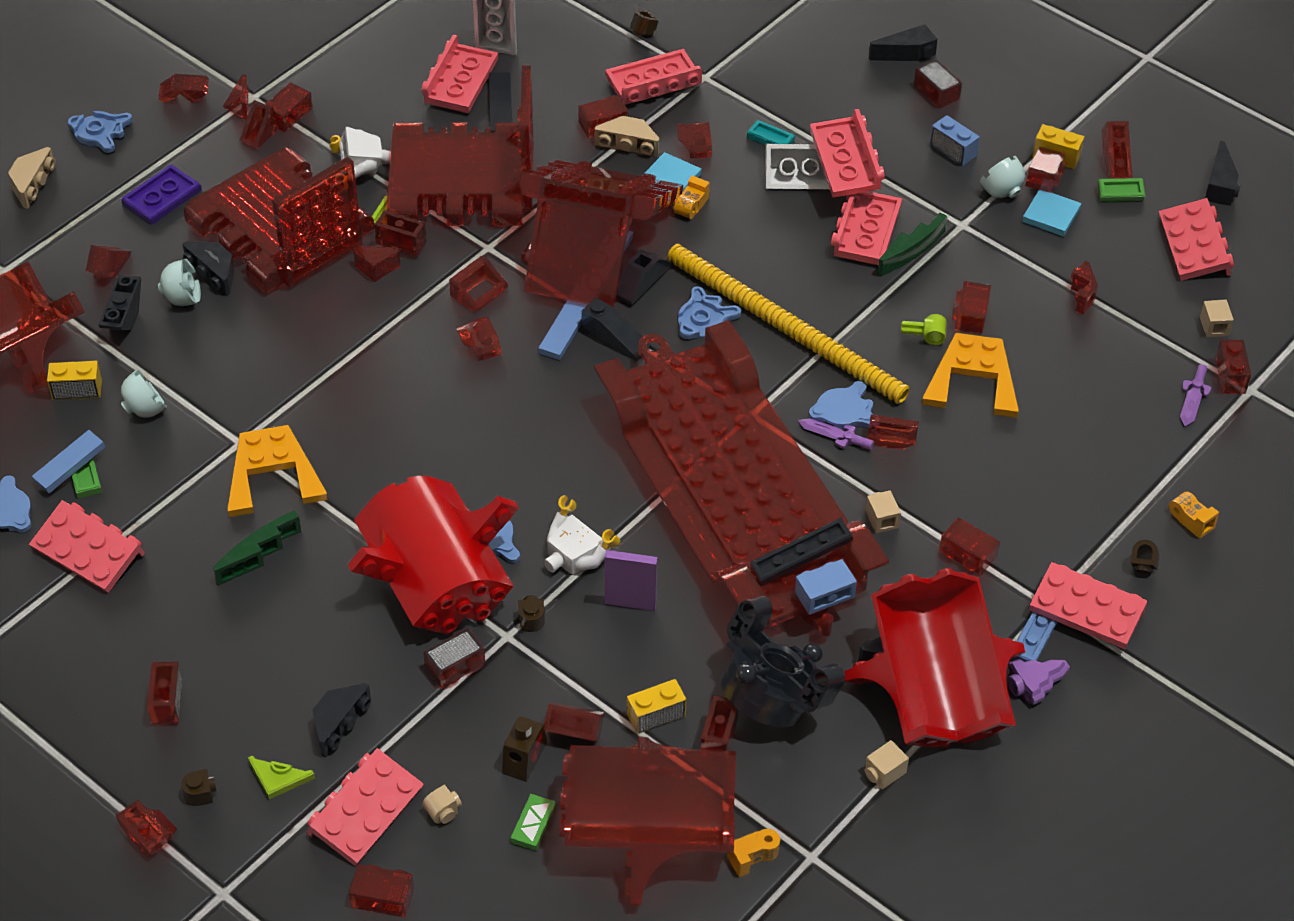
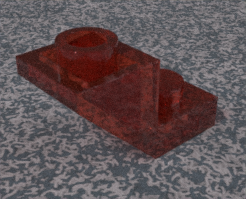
(189, 86)
(1085, 285)

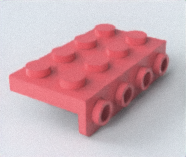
(458, 76)
(654, 76)
(847, 155)
(865, 226)
(1196, 239)
(86, 545)
(1088, 605)
(364, 806)

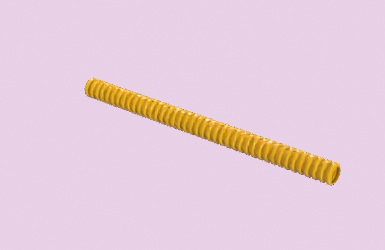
(788, 323)

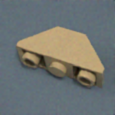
(627, 135)
(30, 173)

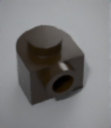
(643, 23)
(1145, 556)
(531, 613)
(198, 788)

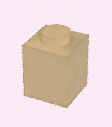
(1216, 318)
(882, 511)
(886, 765)

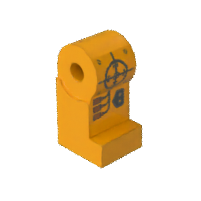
(692, 198)
(1193, 514)
(753, 848)

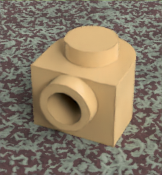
(442, 804)

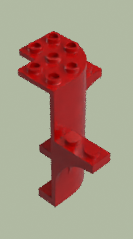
(434, 551)
(940, 659)

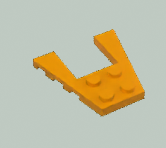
(979, 358)
(267, 452)

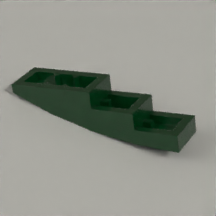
(911, 246)
(250, 552)

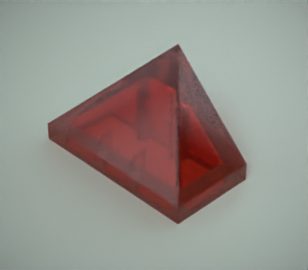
(239, 98)

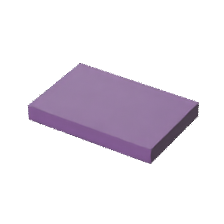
(630, 580)

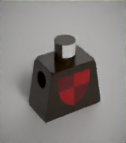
(528, 741)

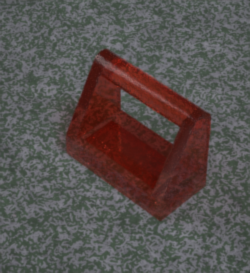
(470, 277)

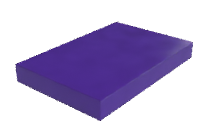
(161, 194)

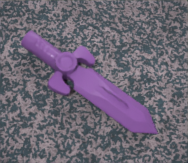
(1194, 395)
(848, 437)

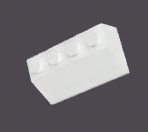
(495, 25)
(793, 167)

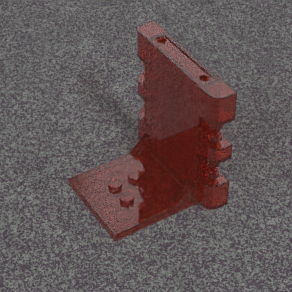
(464, 167)
(283, 217)
(585, 226)

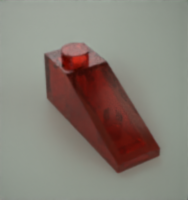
(1117, 149)

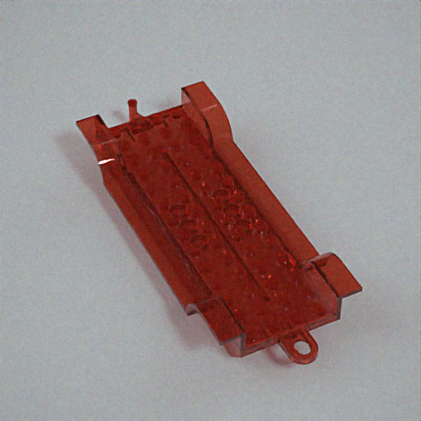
(729, 467)

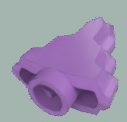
(1035, 678)

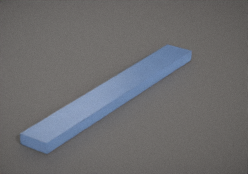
(566, 325)

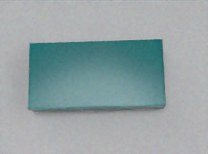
(768, 134)

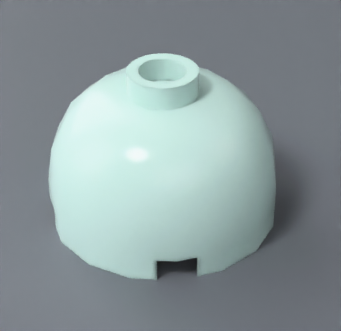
(1004, 178)
(178, 284)
(141, 396)

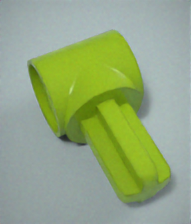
(932, 329)

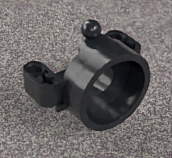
(774, 680)

